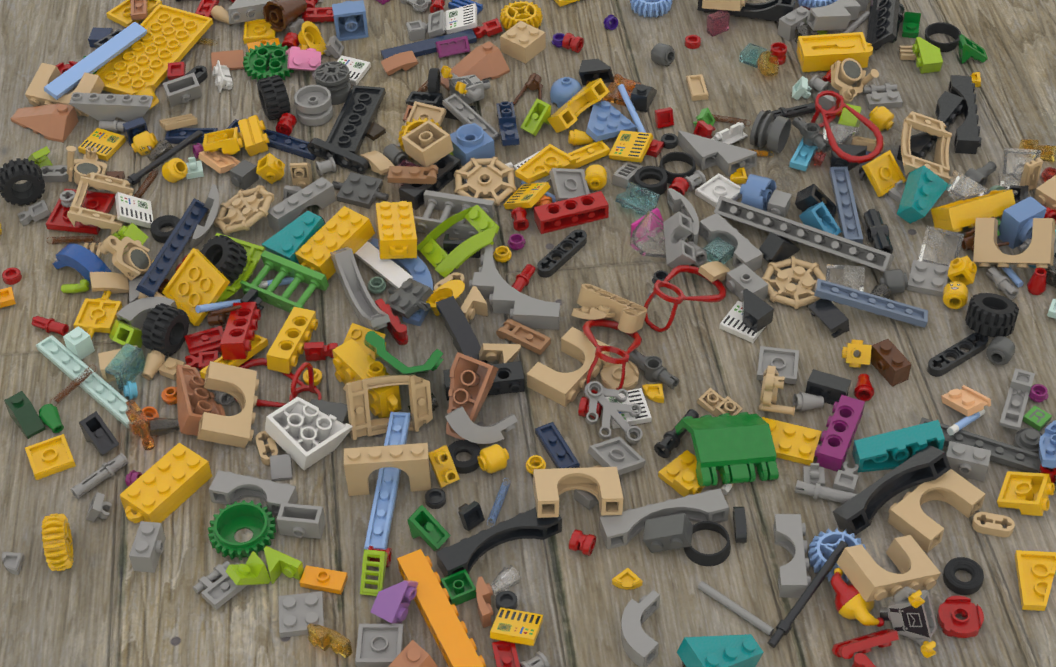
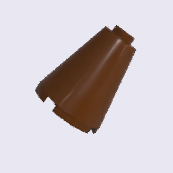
(283, 12)

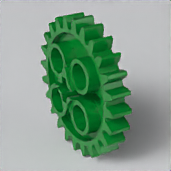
(258, 60)

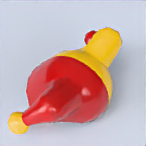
(850, 602)

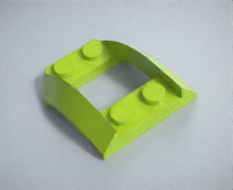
(253, 256)
(446, 263)

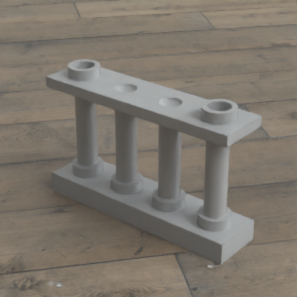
(450, 203)

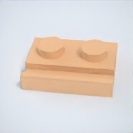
(218, 161)
(965, 400)

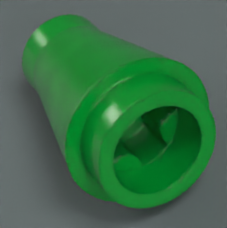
(50, 416)

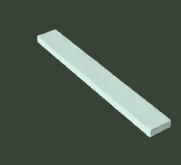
(93, 385)

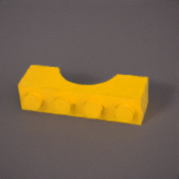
(568, 113)

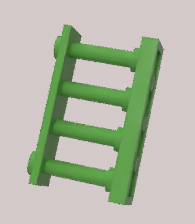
(285, 268)

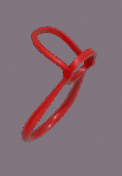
(839, 105)
(678, 300)
(598, 352)
(294, 377)

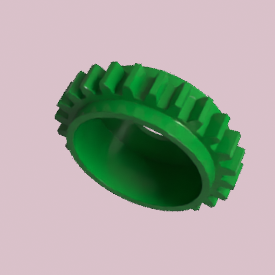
(238, 517)

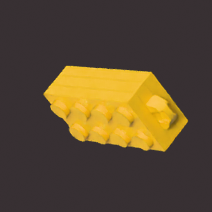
(822, 51)
(964, 212)
(396, 230)
(341, 231)
(351, 366)
(165, 485)

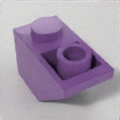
(394, 601)

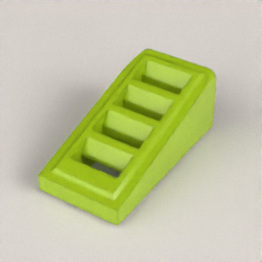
(365, 572)

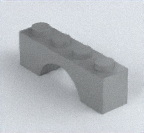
(317, 193)
(744, 252)
(231, 487)
(793, 575)

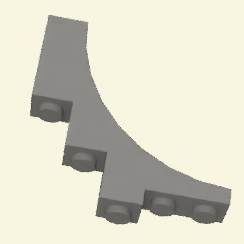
(836, 15)
(506, 299)

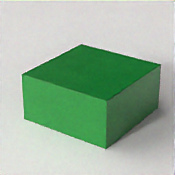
(459, 587)

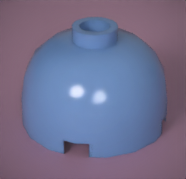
(564, 90)

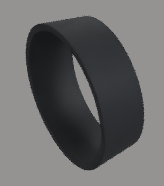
(943, 28)
(677, 156)
(709, 559)

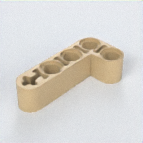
(628, 314)

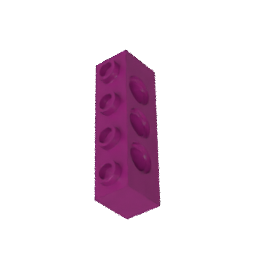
(840, 433)

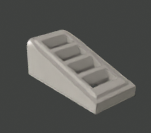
(625, 174)

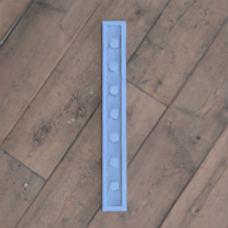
(95, 60)
(387, 485)

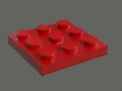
(94, 200)

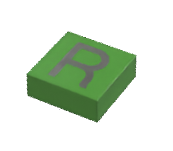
(1036, 418)

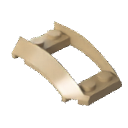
(933, 127)
(93, 217)
(359, 404)

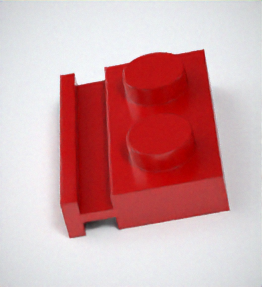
(204, 341)

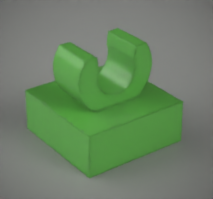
(706, 116)

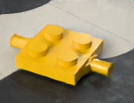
(98, 314)

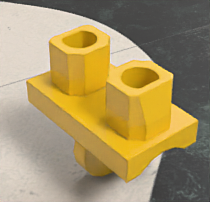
(443, 466)

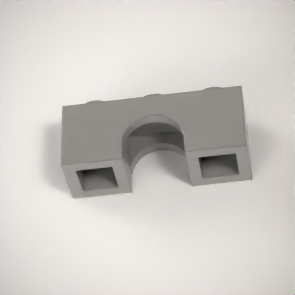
(676, 230)

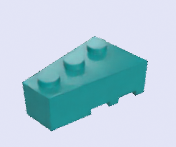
(920, 194)
(294, 236)
(720, 651)

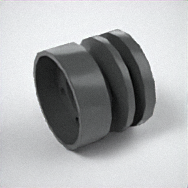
(336, 79)
(770, 131)

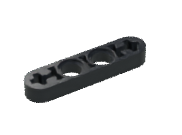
(356, 163)
(575, 240)
(960, 356)

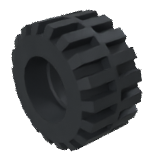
(273, 97)
(25, 192)
(226, 256)
(991, 315)
(165, 329)

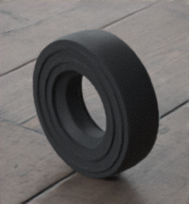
(434, 80)
(159, 223)
(459, 446)
(958, 586)

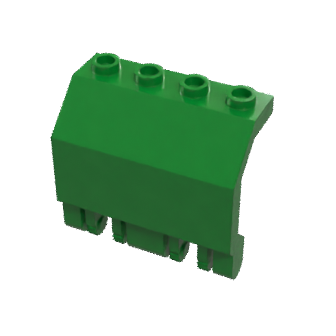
(377, 345)
(731, 446)

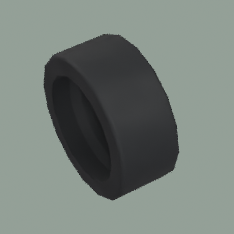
(652, 172)

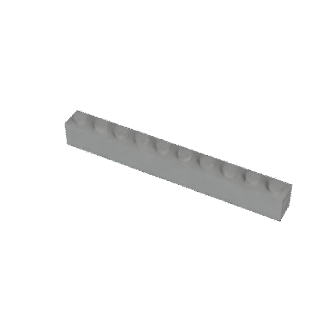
(804, 234)

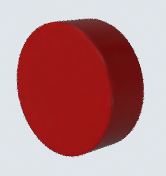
(692, 41)
(11, 276)

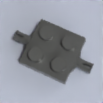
(360, 190)
(409, 298)

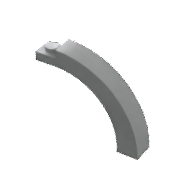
(356, 291)

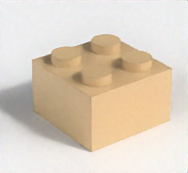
(523, 42)
(427, 143)

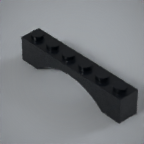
(768, 11)
(947, 110)
(967, 135)
(860, 510)
(469, 550)

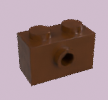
(890, 362)

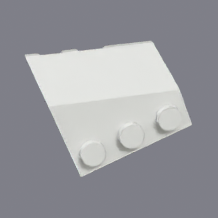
(305, 431)

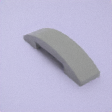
(211, 203)
(679, 203)
(1017, 399)

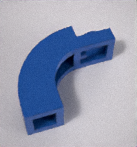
(80, 259)

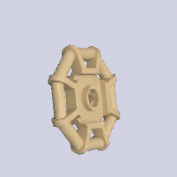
(494, 177)
(244, 210)
(800, 294)

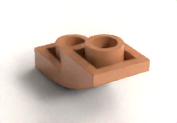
(396, 62)
(484, 594)

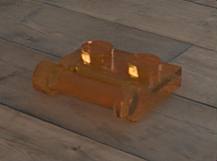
(617, 98)
(139, 424)

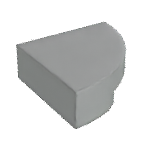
(13, 561)

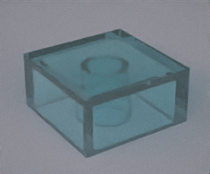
(750, 54)
(719, 250)

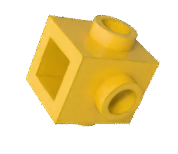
(270, 168)
(962, 270)
(864, 353)

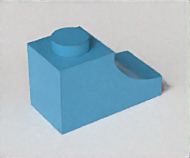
(820, 218)

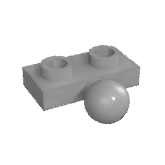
(435, 24)

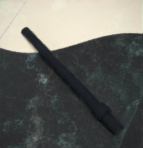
(134, 178)
(784, 626)

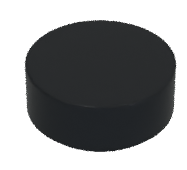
(670, 140)
(435, 498)
(507, 600)

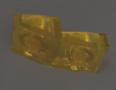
(1048, 152)
(326, 638)

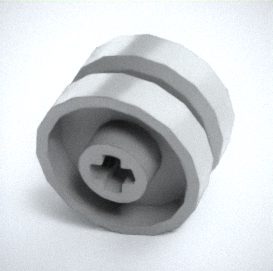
(313, 105)

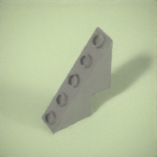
(246, 10)
(109, 106)
(710, 152)

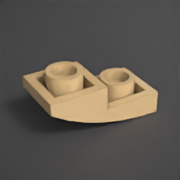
(378, 162)
(714, 270)
(107, 281)
(593, 313)
(718, 405)

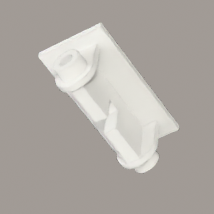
(222, 77)
(731, 136)

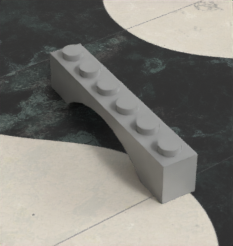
(704, 506)

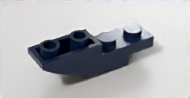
(507, 124)

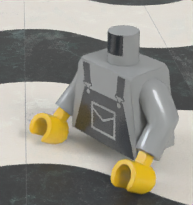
(467, 87)
(913, 617)

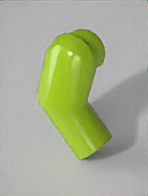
(76, 288)

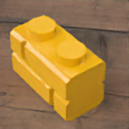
(253, 135)

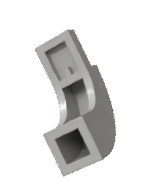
(137, 311)
(475, 433)
(636, 643)

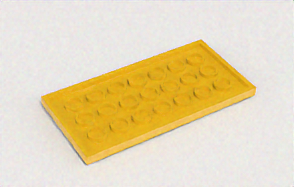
(145, 62)

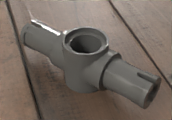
(811, 134)
(981, 174)
(653, 369)

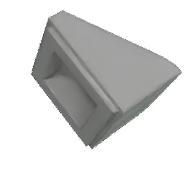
(415, 30)
(826, 102)
(281, 467)
(585, 498)

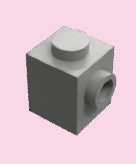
(779, 203)

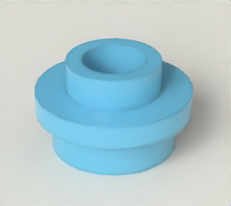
(130, 390)

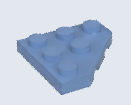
(607, 122)

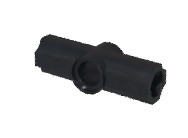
(877, 231)

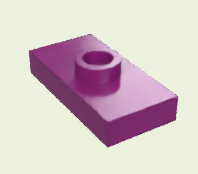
(452, 46)

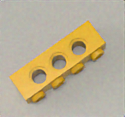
(290, 341)

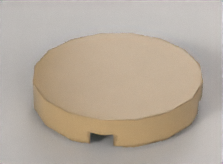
(611, 375)

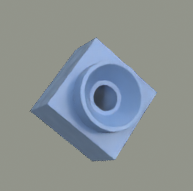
(350, 20)
(472, 142)
(1018, 221)

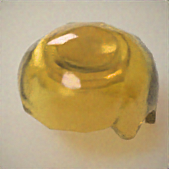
(768, 64)

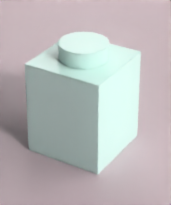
(79, 343)

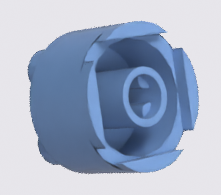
(757, 191)

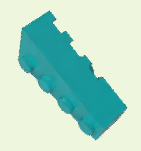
(895, 447)

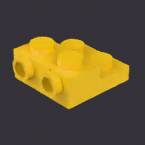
(229, 140)
(681, 474)
(1026, 492)

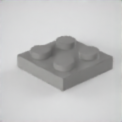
(568, 183)
(928, 278)
(784, 360)
(616, 454)
(298, 612)
(378, 644)

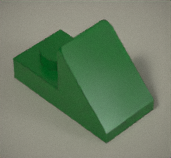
(911, 24)
(969, 49)
(427, 527)

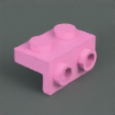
(303, 59)

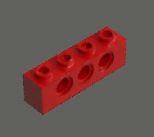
(571, 212)
(240, 331)

